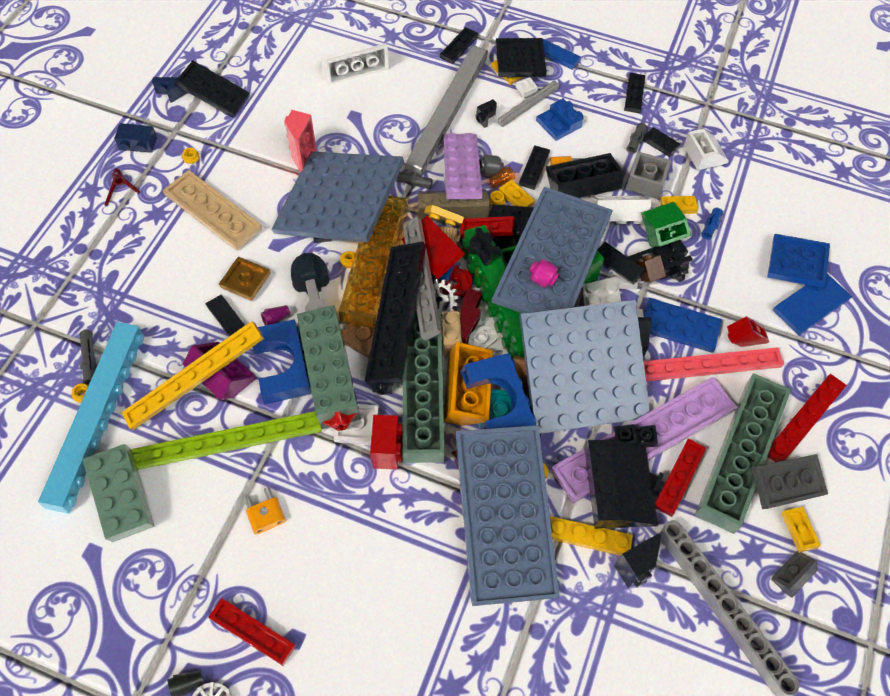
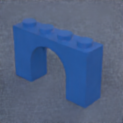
(502, 372)
(292, 382)

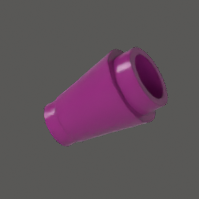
(275, 314)

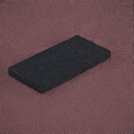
(212, 88)

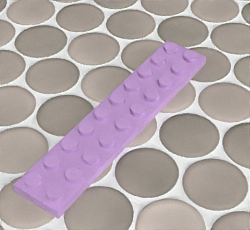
(673, 424)

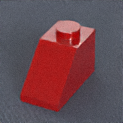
(747, 333)

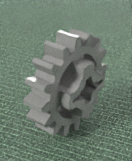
(446, 298)

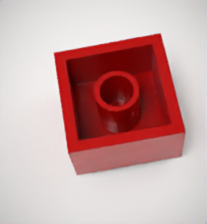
(386, 442)

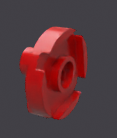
(464, 281)

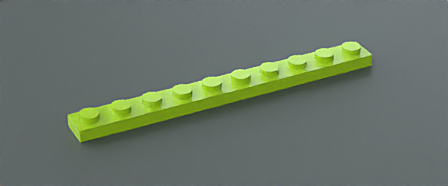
(226, 440)

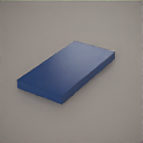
(811, 305)

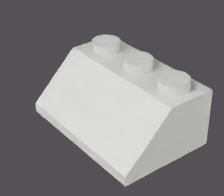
(624, 207)

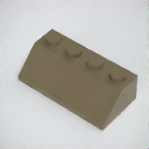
(464, 207)

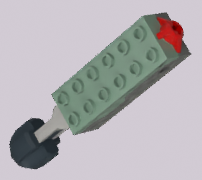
(324, 347)

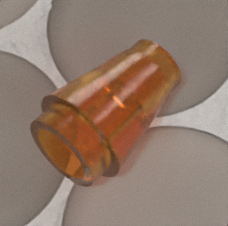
(502, 177)

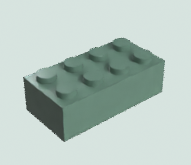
(118, 493)

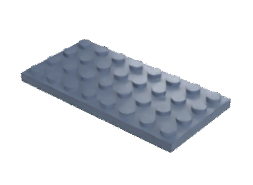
(564, 233)
(506, 516)

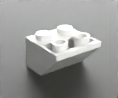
(704, 149)

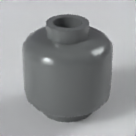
(490, 165)

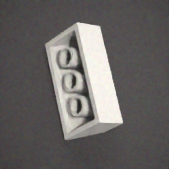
(355, 64)

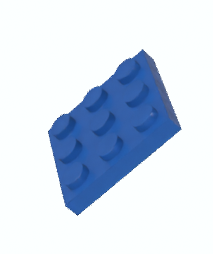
(799, 260)

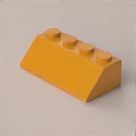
(462, 404)

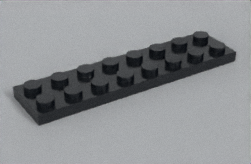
(395, 314)

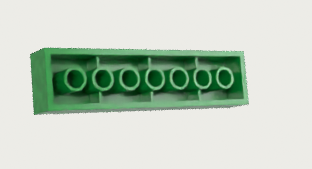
(487, 280)

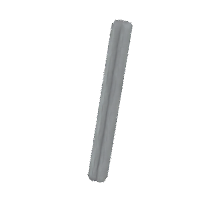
(528, 103)

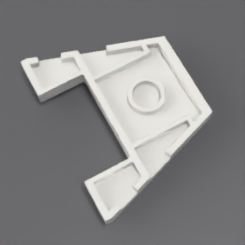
(606, 291)

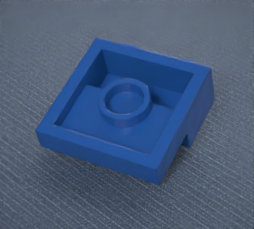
(560, 119)

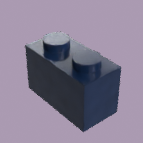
(135, 138)

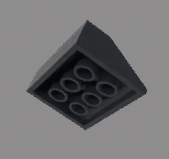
(619, 485)

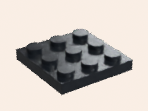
(520, 57)

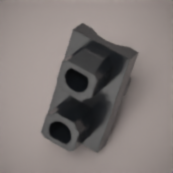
(481, 245)
(678, 267)

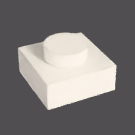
(526, 87)

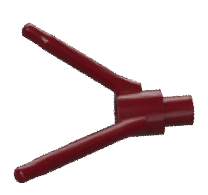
(118, 179)

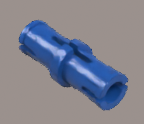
(712, 223)

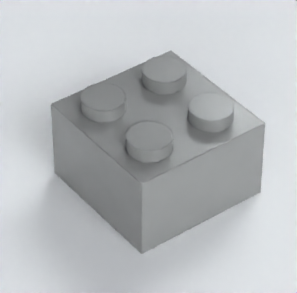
(648, 175)

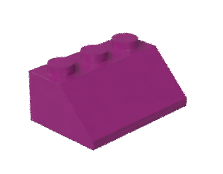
(227, 381)

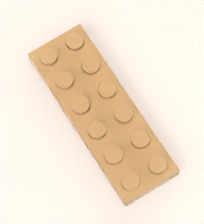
(212, 210)

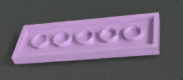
(462, 166)

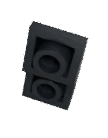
(641, 435)

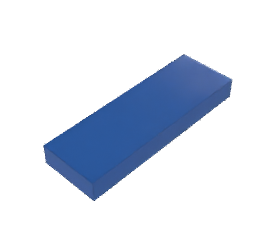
(560, 55)

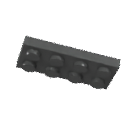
(789, 481)

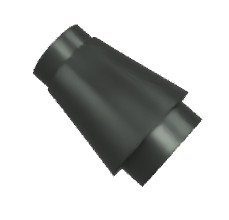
(183, 683)

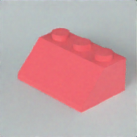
(300, 137)

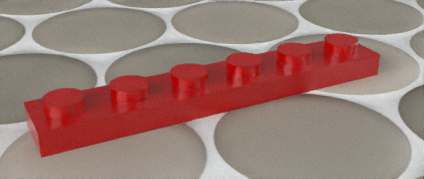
(805, 418)

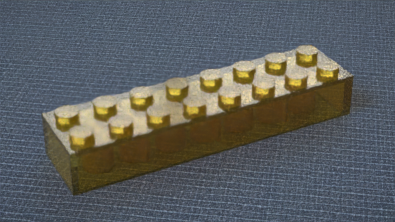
(369, 266)

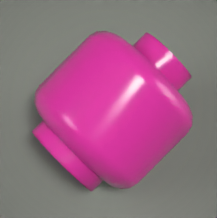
(543, 273)

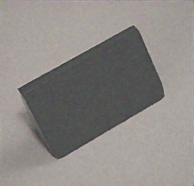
(795, 573)

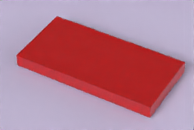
(440, 248)

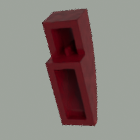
(470, 313)

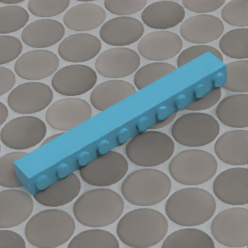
(91, 418)

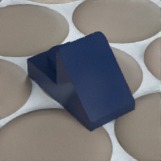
(167, 86)

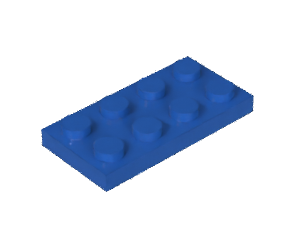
(683, 325)

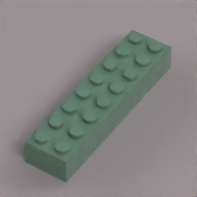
(423, 399)
(744, 446)

